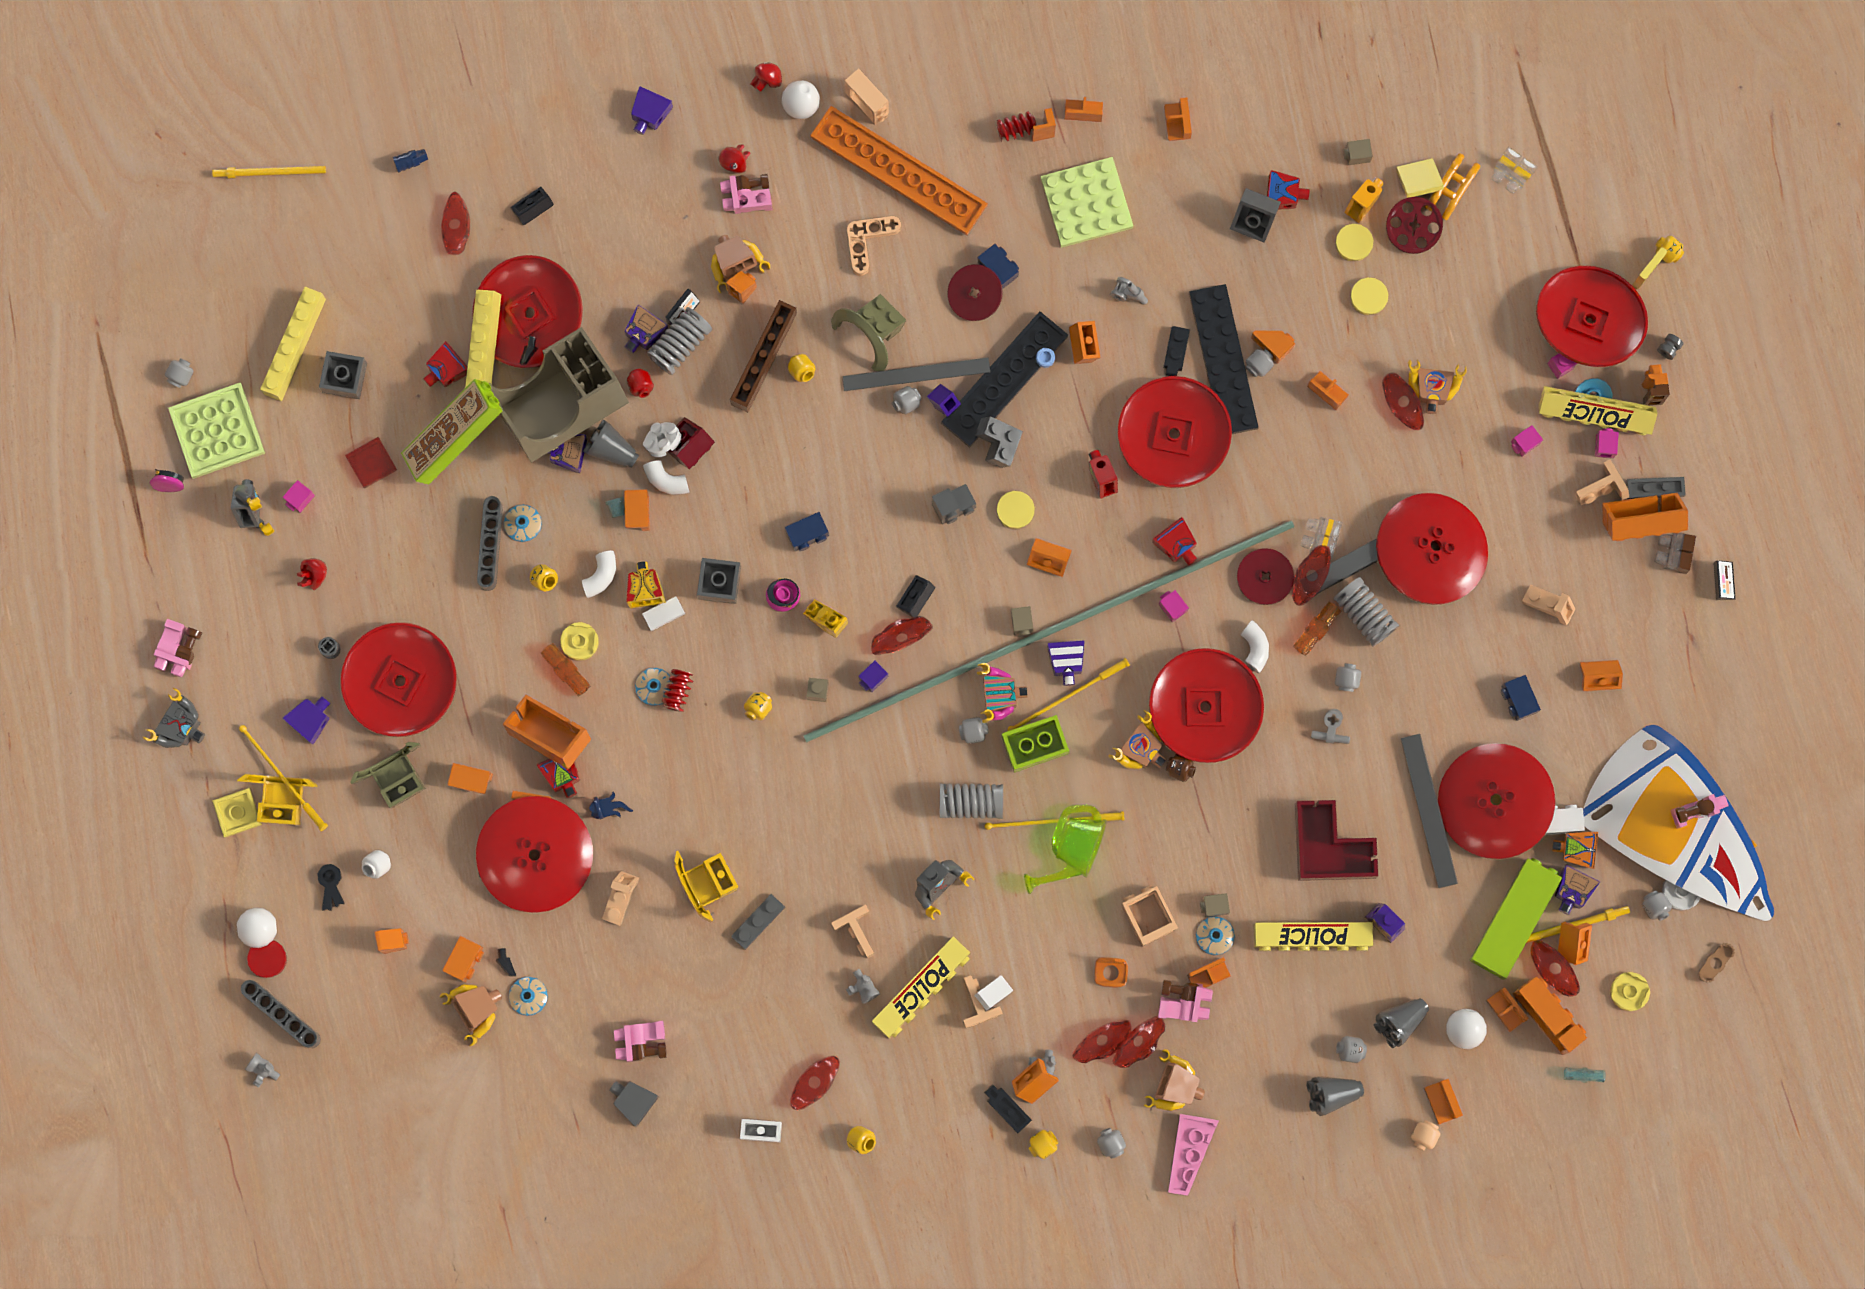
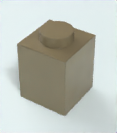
(1358, 152)
(1022, 621)
(817, 689)
(1215, 905)

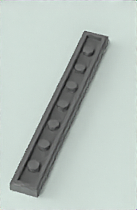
(1429, 811)

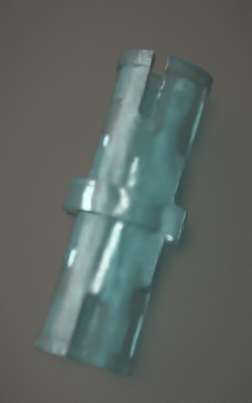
(1584, 1075)

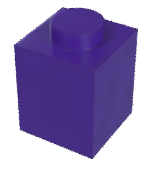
(943, 400)
(872, 676)

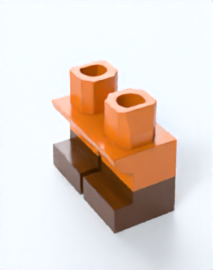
(1657, 386)

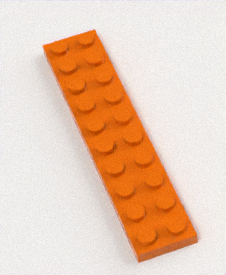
(899, 170)

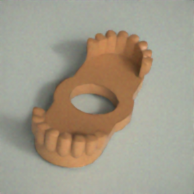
(1723, 953)

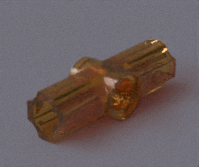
(1317, 628)
(565, 669)

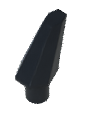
(528, 351)
(505, 962)

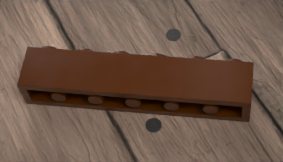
(763, 356)

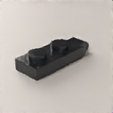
(1176, 350)
(1007, 1108)

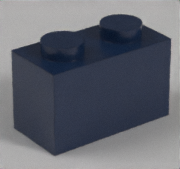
(996, 260)
(807, 531)
(1520, 698)

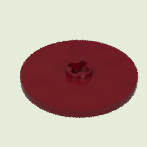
(962, 286)
(1280, 578)

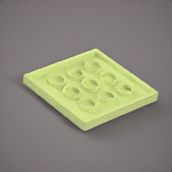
(1086, 202)
(216, 430)

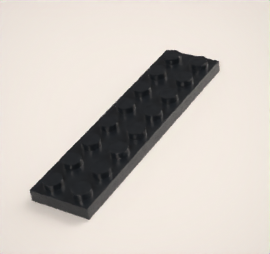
(1223, 355)
(1006, 378)

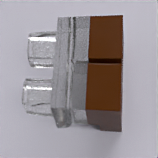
(1679, 551)

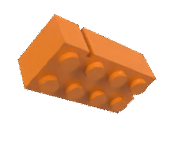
(1641, 517)
(547, 731)
(1550, 1015)

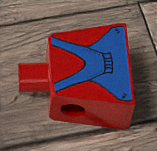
(1286, 190)

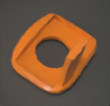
(1122, 968)

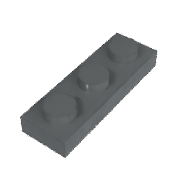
(1655, 487)
(758, 921)

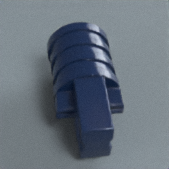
(410, 159)

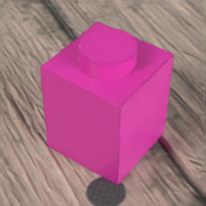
(1560, 365)
(1526, 441)
(1606, 443)
(298, 497)
(1173, 605)

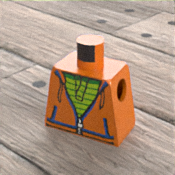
(1578, 848)

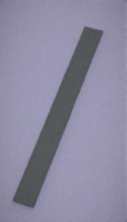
(916, 374)

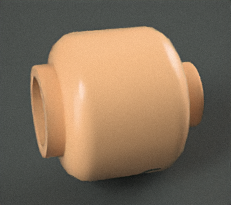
(1425, 1135)

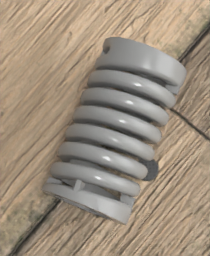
(688, 341)
(1362, 615)
(971, 801)

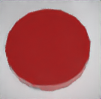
(267, 960)

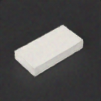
(663, 613)
(993, 993)

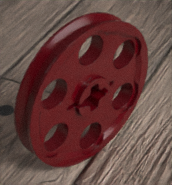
(1420, 232)

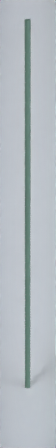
(1048, 631)

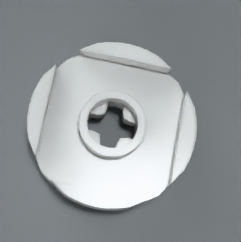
(654, 440)

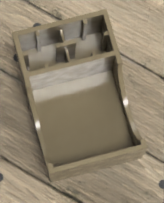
(562, 397)

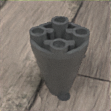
(610, 446)
(1401, 1021)
(1332, 1093)

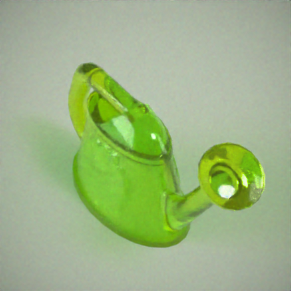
(1074, 845)

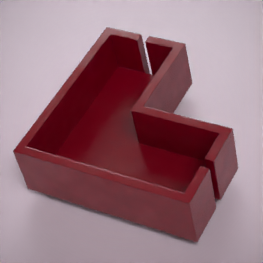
(1322, 853)

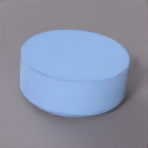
(1045, 357)

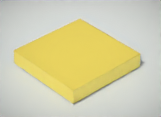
(1420, 178)
(1649, 268)
(236, 812)

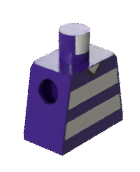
(1066, 659)

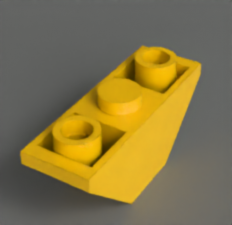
(826, 618)

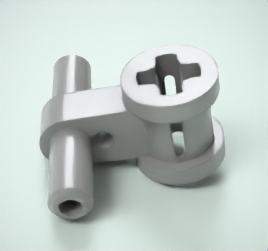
(1126, 289)
(1330, 736)

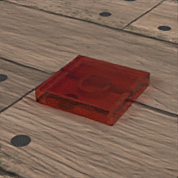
(371, 462)

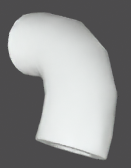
(663, 481)
(603, 576)
(1258, 647)

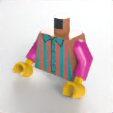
(999, 693)

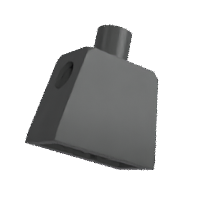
(633, 1101)

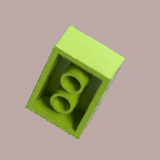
(1035, 743)

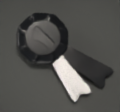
(329, 877)

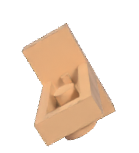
(1604, 486)
(1550, 603)
(619, 898)
(855, 930)
(982, 1016)

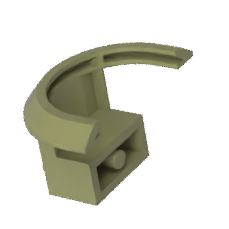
(878, 322)
(394, 776)

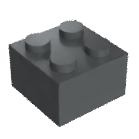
(1255, 215)
(343, 375)
(719, 580)

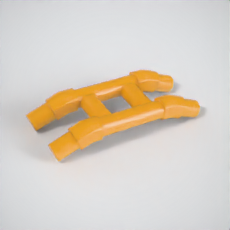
(1464, 181)

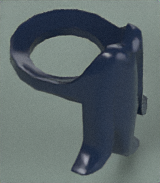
(604, 807)

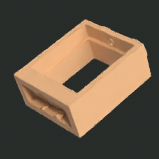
(867, 97)
(1147, 892)

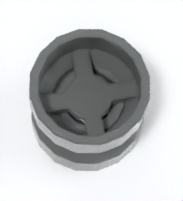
(1670, 346)
(332, 649)

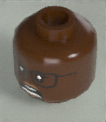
(1180, 768)

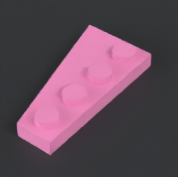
(1190, 1148)

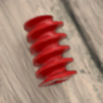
(1016, 126)
(677, 690)

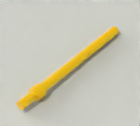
(232, 172)
(1608, 915)

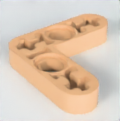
(860, 238)

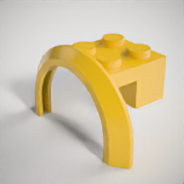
(278, 801)
(706, 882)

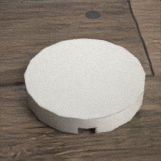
(1678, 897)

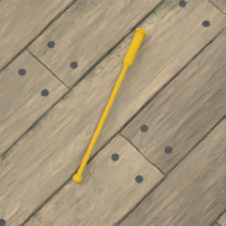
(1102, 676)
(306, 806)
(1106, 816)

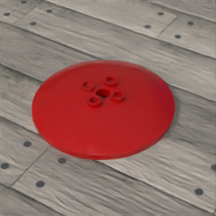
(539, 285)
(1602, 296)
(1180, 406)
(1414, 566)
(371, 674)
(1233, 700)
(530, 825)
(1496, 829)

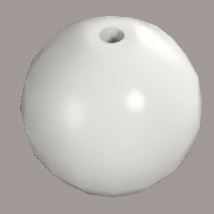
(800, 99)
(256, 927)
(1466, 1028)

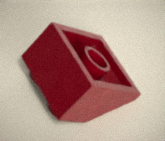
(693, 443)

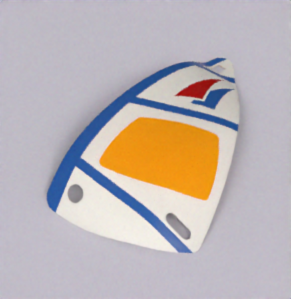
(1704, 857)

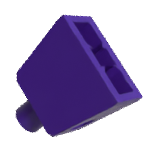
(649, 110)
(309, 718)

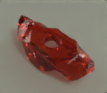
(455, 239)
(1396, 387)
(1303, 588)
(914, 628)
(1565, 981)
(1090, 1050)
(1129, 1053)
(826, 1071)

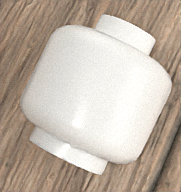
(376, 864)

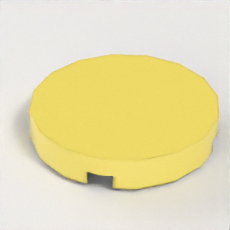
(1354, 242)
(1369, 296)
(1015, 509)
(579, 641)
(1630, 991)

